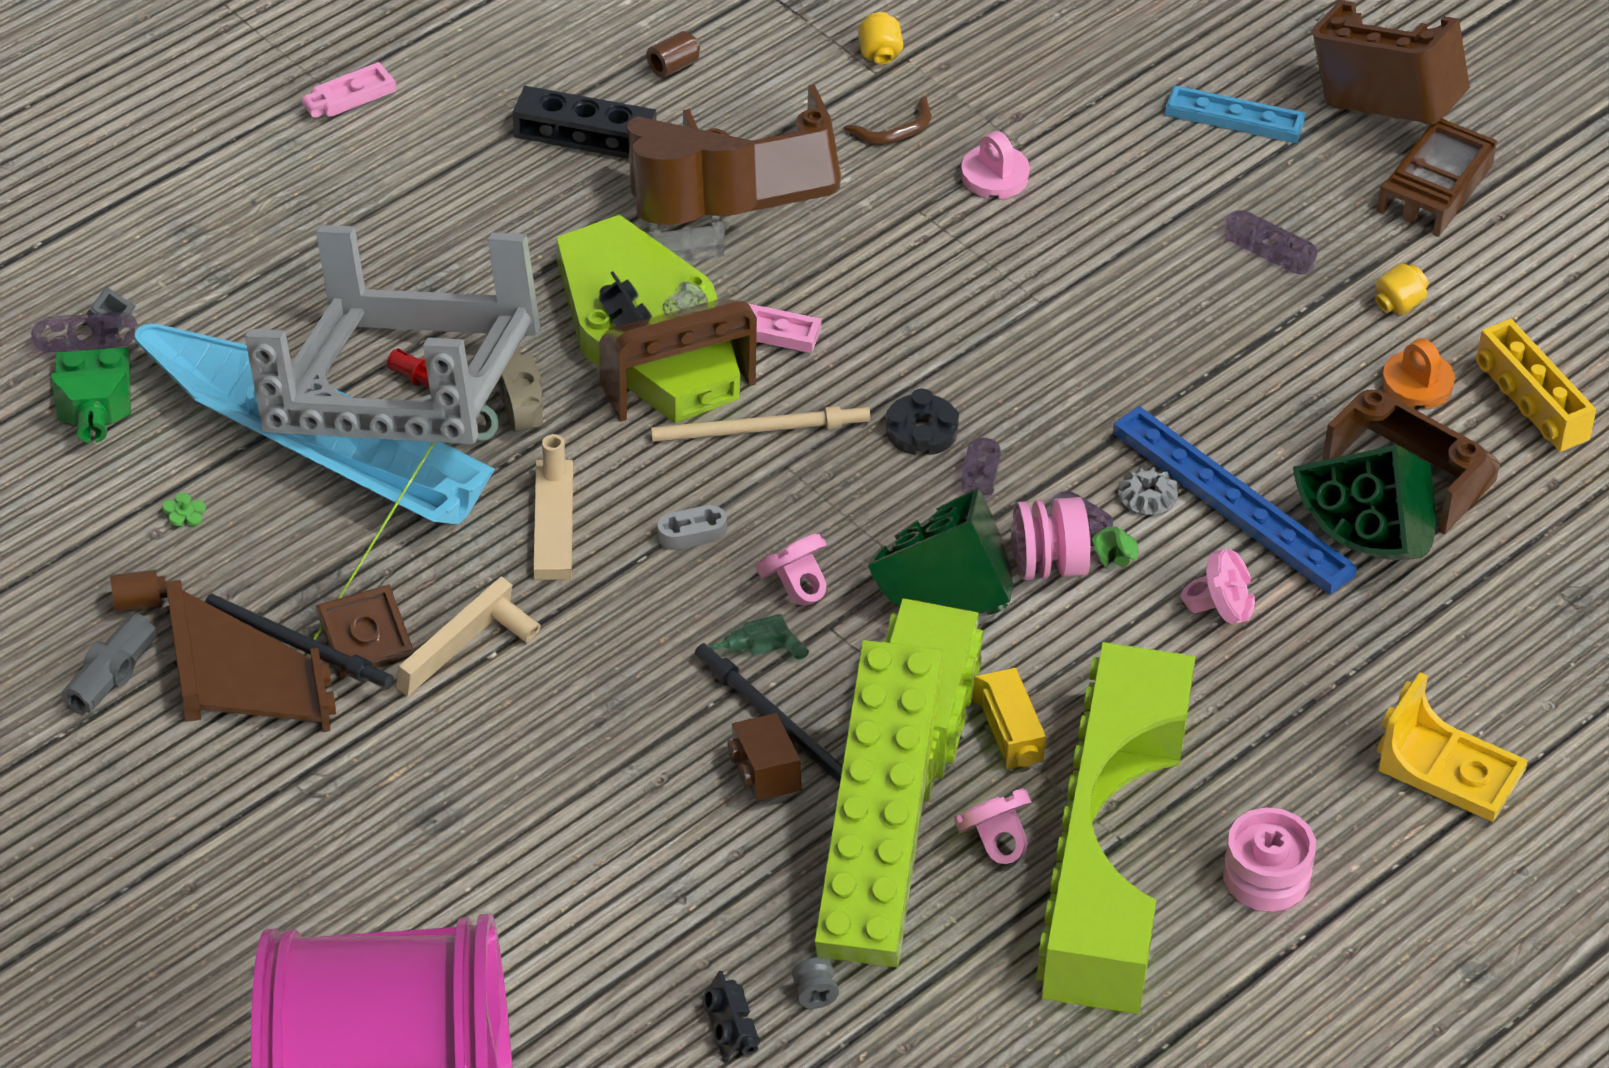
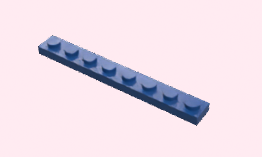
(1235, 500)

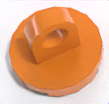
(1419, 376)

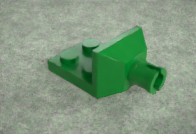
(92, 389)

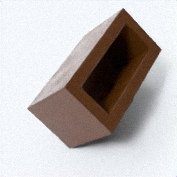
(765, 757)

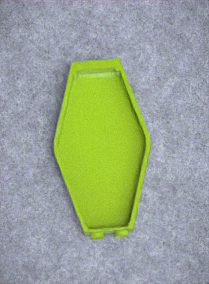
(673, 385)

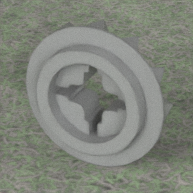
(1148, 501)

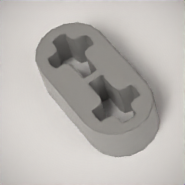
(692, 527)

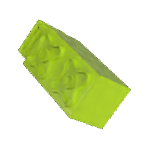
(961, 645)

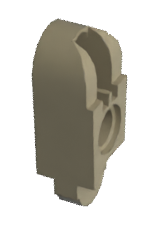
(521, 392)

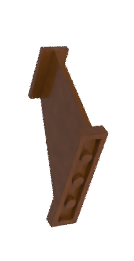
(242, 669)

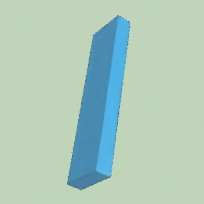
(1235, 114)

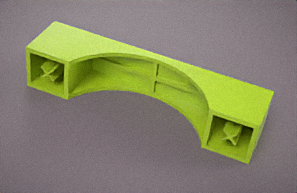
(1097, 918)

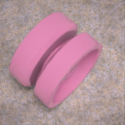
(1269, 859)

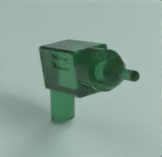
(763, 636)

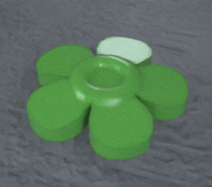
(184, 510)

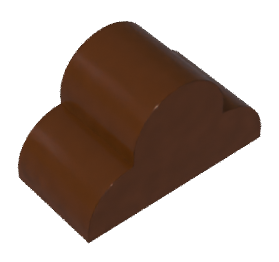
(688, 172)

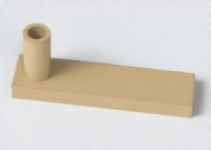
(553, 512)
(465, 626)

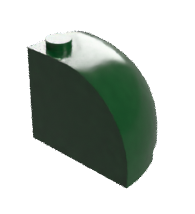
(1373, 501)
(948, 560)

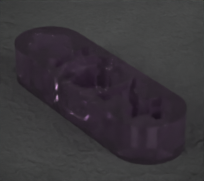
(1291, 254)
(56, 324)

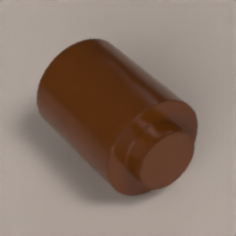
(673, 54)
(137, 590)

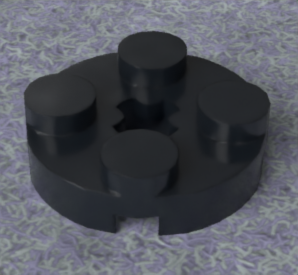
(922, 407)

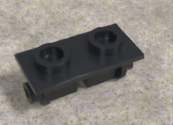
(621, 298)
(725, 1005)

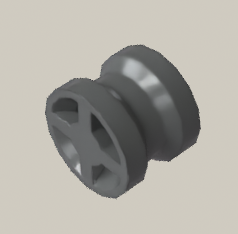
(815, 983)

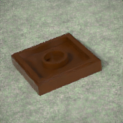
(366, 626)

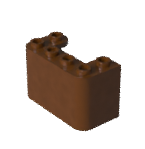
(1389, 69)

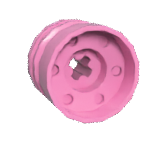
(1045, 538)

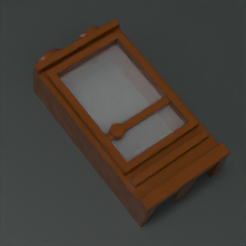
(1439, 173)

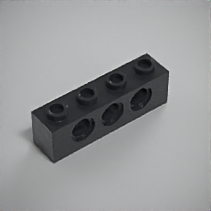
(575, 121)

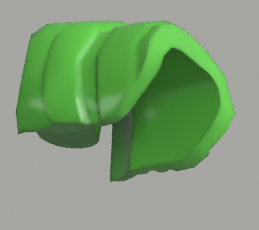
(1115, 541)

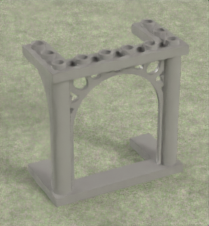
(298, 397)

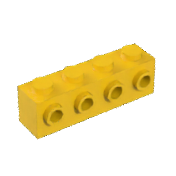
(1535, 385)

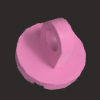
(995, 168)
(795, 563)
(1222, 588)
(993, 819)

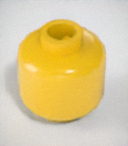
(880, 37)
(1401, 289)

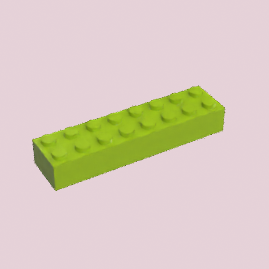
(879, 804)

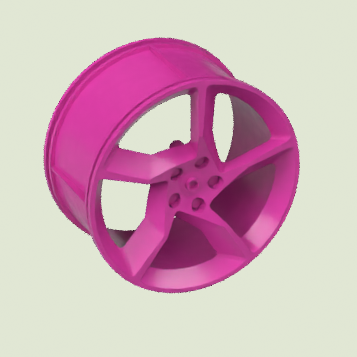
(381, 999)

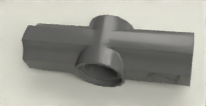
(109, 664)

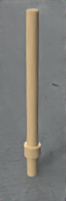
(831, 418)

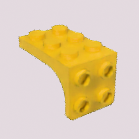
(1443, 759)

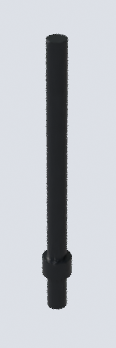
(354, 666)
(728, 674)

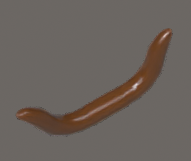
(895, 134)

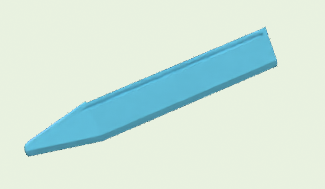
(221, 378)

